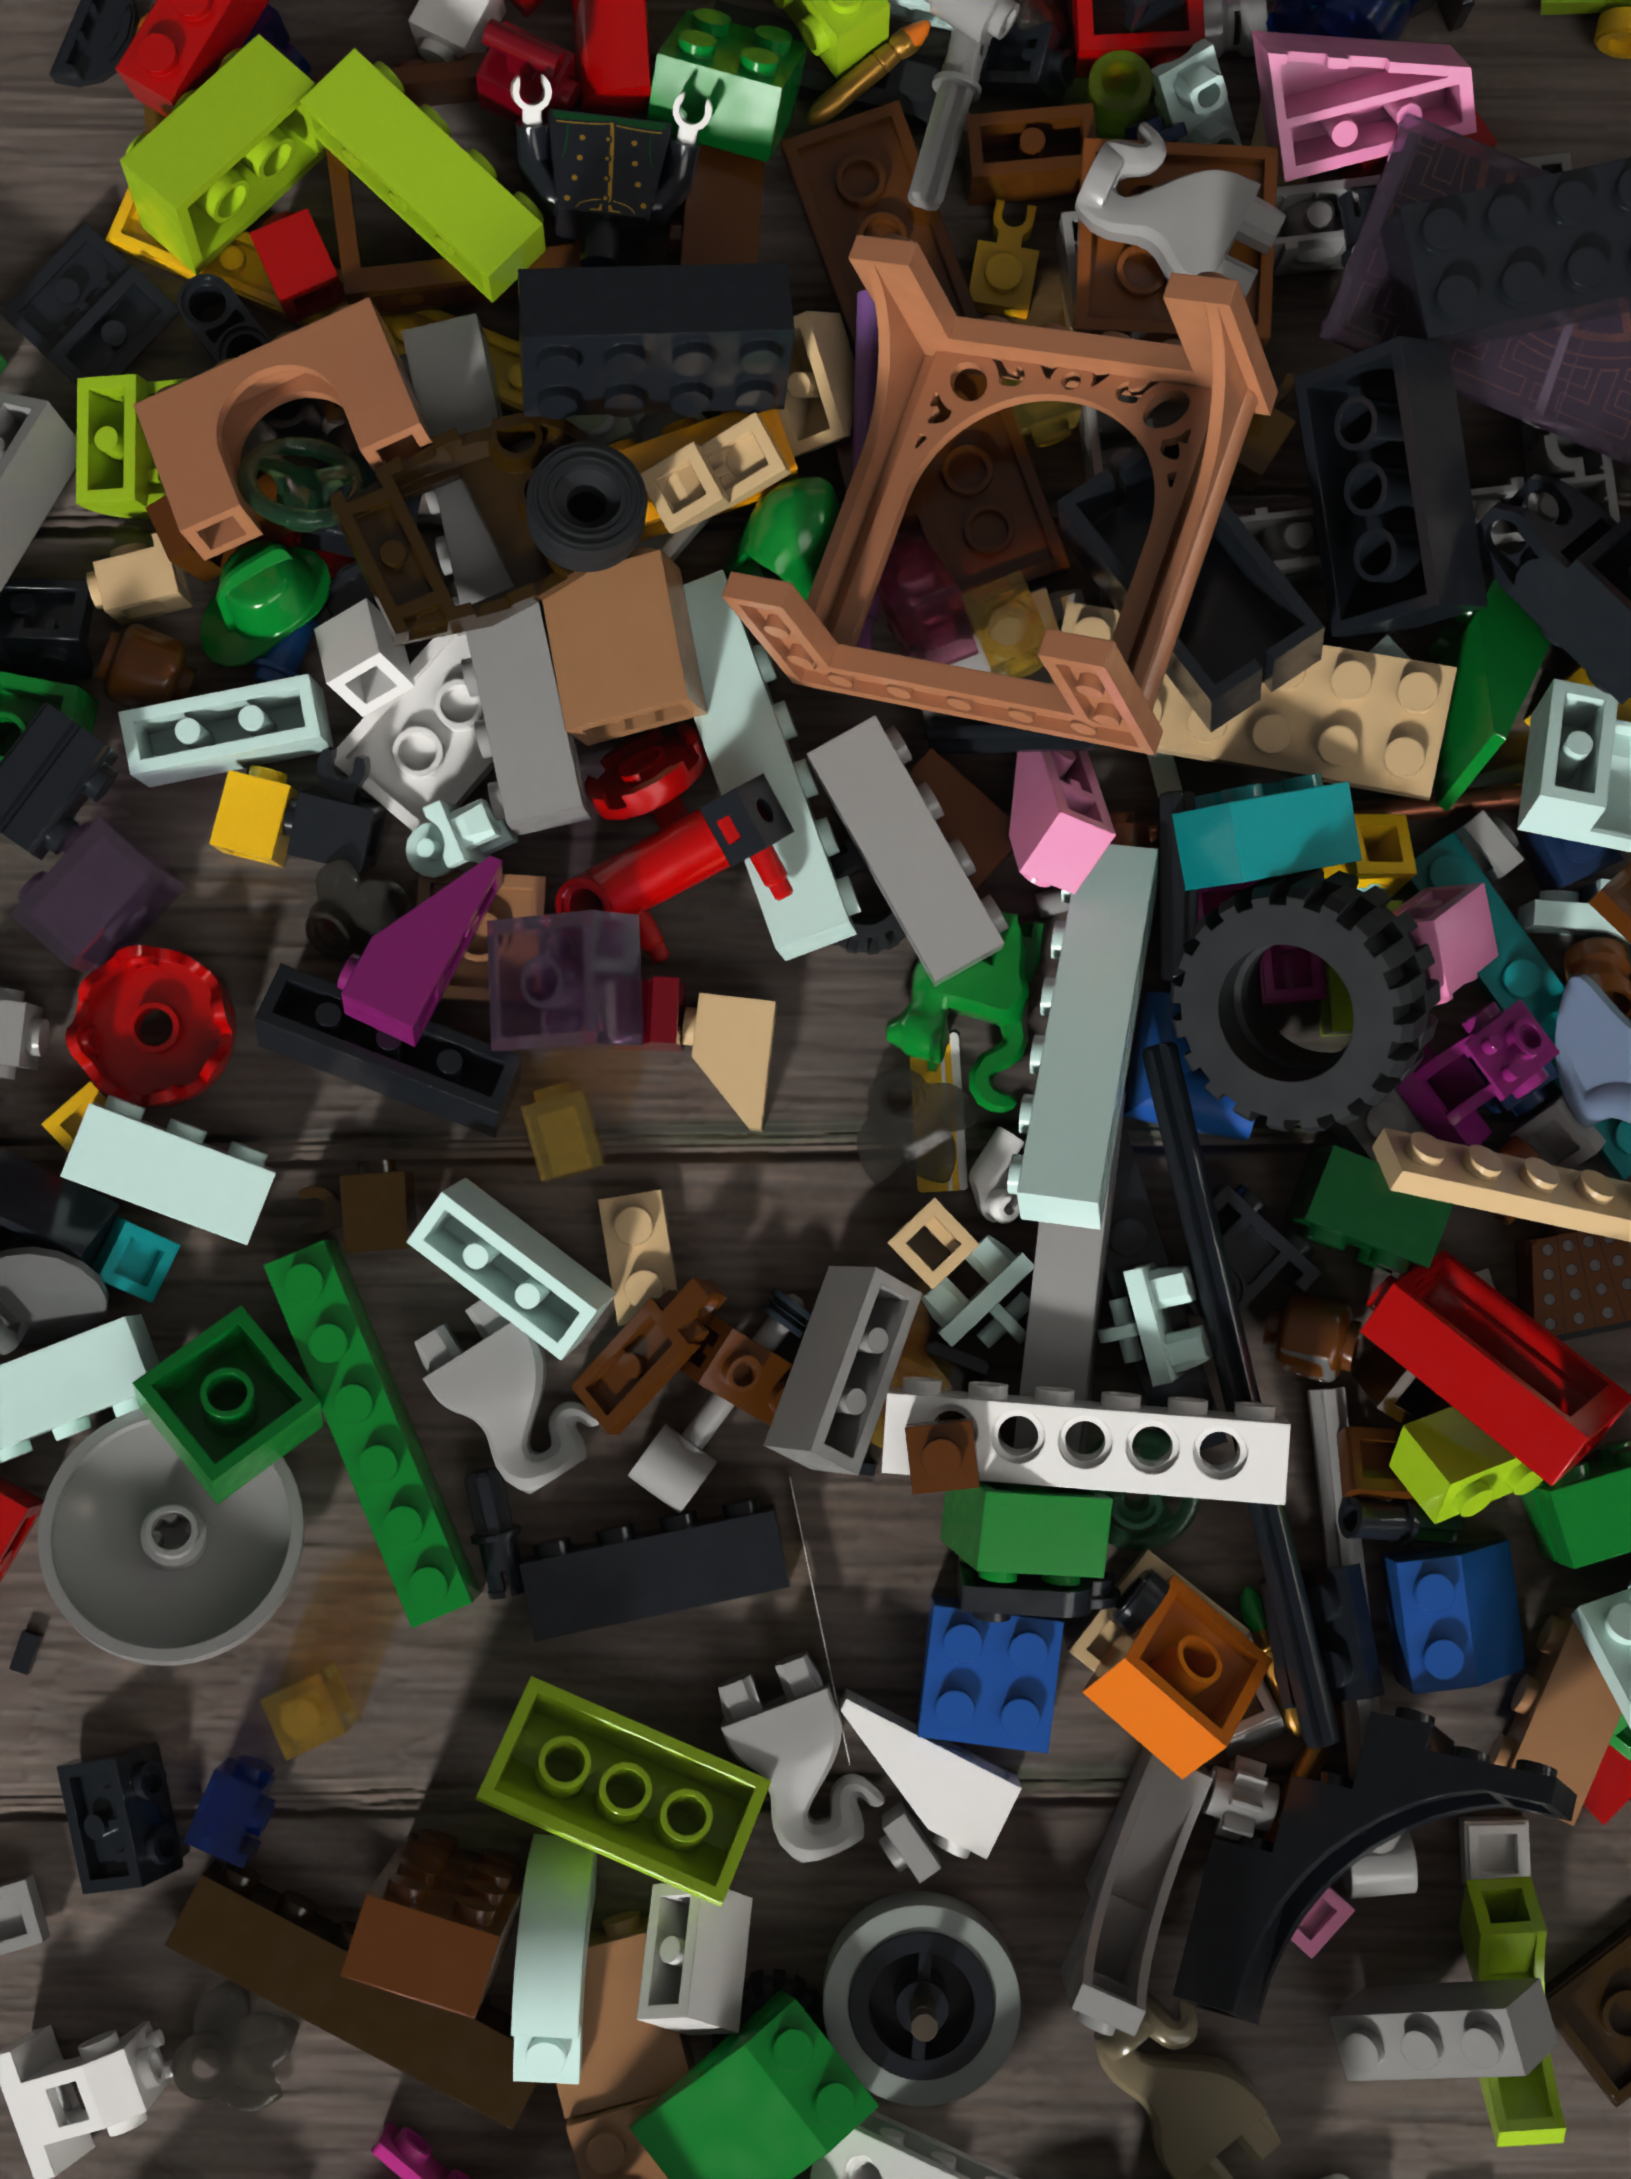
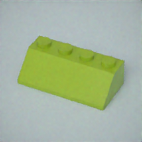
(624, 1791)

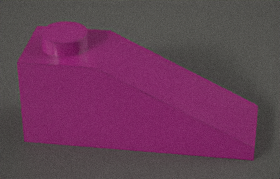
(416, 956)

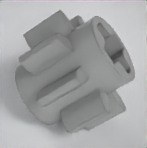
(1241, 1798)

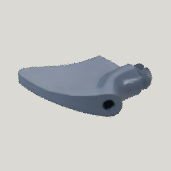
(1593, 1053)

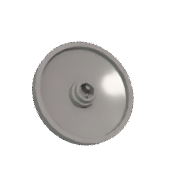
(151, 1558)

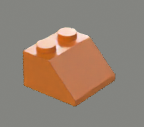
(1180, 1680)

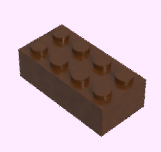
(437, 1922)

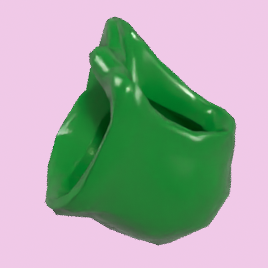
(787, 532)

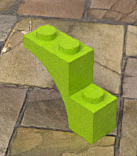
(1503, 1941)

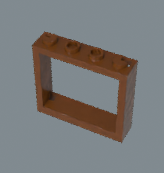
(426, 283)

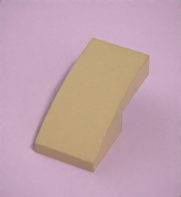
(715, 475)

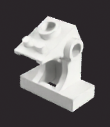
(114, 2078)

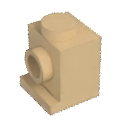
(138, 583)
(932, 1243)

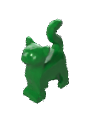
(987, 991)

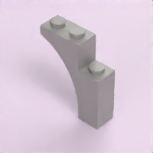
(1129, 1891)

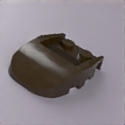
(496, 474)

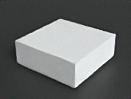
(1494, 1847)

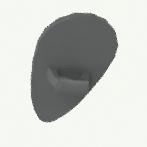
(47, 1297)

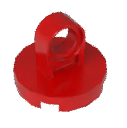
(648, 776)

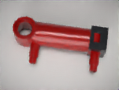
(684, 854)

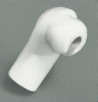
(990, 1178)

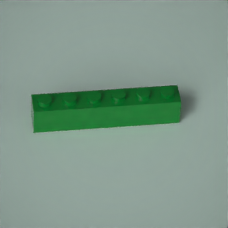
(373, 1431)

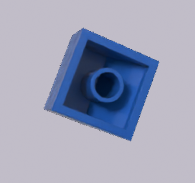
(1453, 1615)

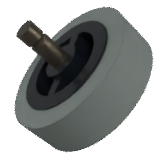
(921, 1998)

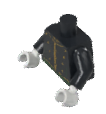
(605, 173)

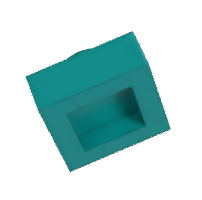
(135, 1259)

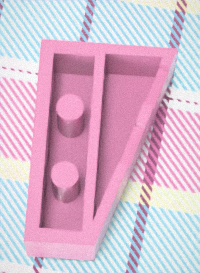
(1342, 97)

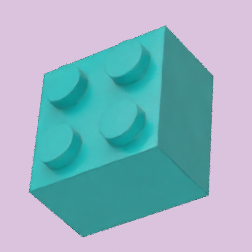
(1266, 831)

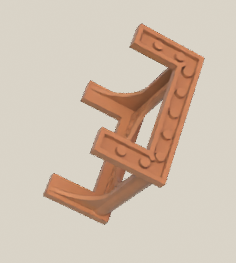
(1102, 685)

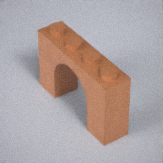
(202, 423)

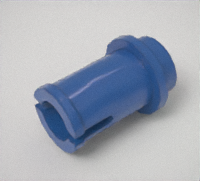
(286, 656)

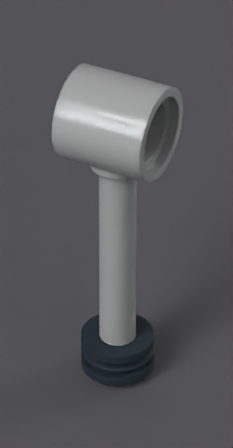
(676, 1462)

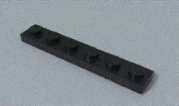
(1135, 1242)

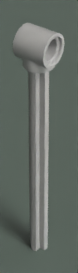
(1392, 1866)

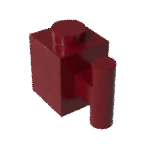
(529, 56)

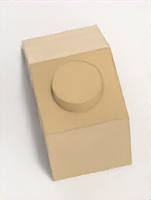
(819, 383)
(734, 1049)

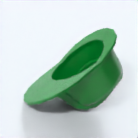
(262, 600)

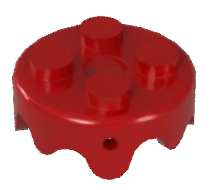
(110, 1016)

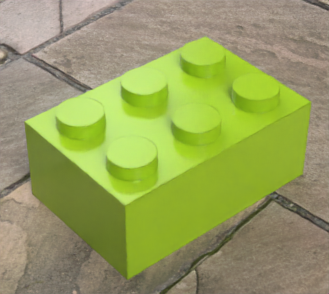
(223, 154)

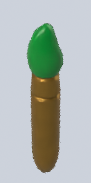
(1254, 1620)

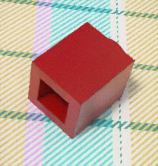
(298, 264)

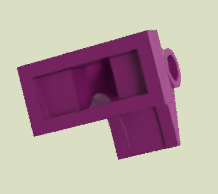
(1449, 1089)

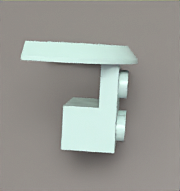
(1578, 768)

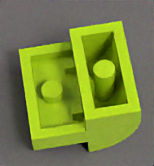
(112, 454)

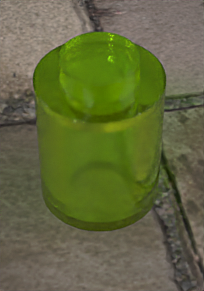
(1120, 92)

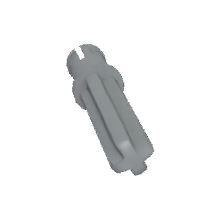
(956, 89)

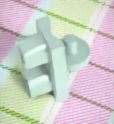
(1195, 94)
(456, 838)
(1002, 1273)
(1165, 1350)

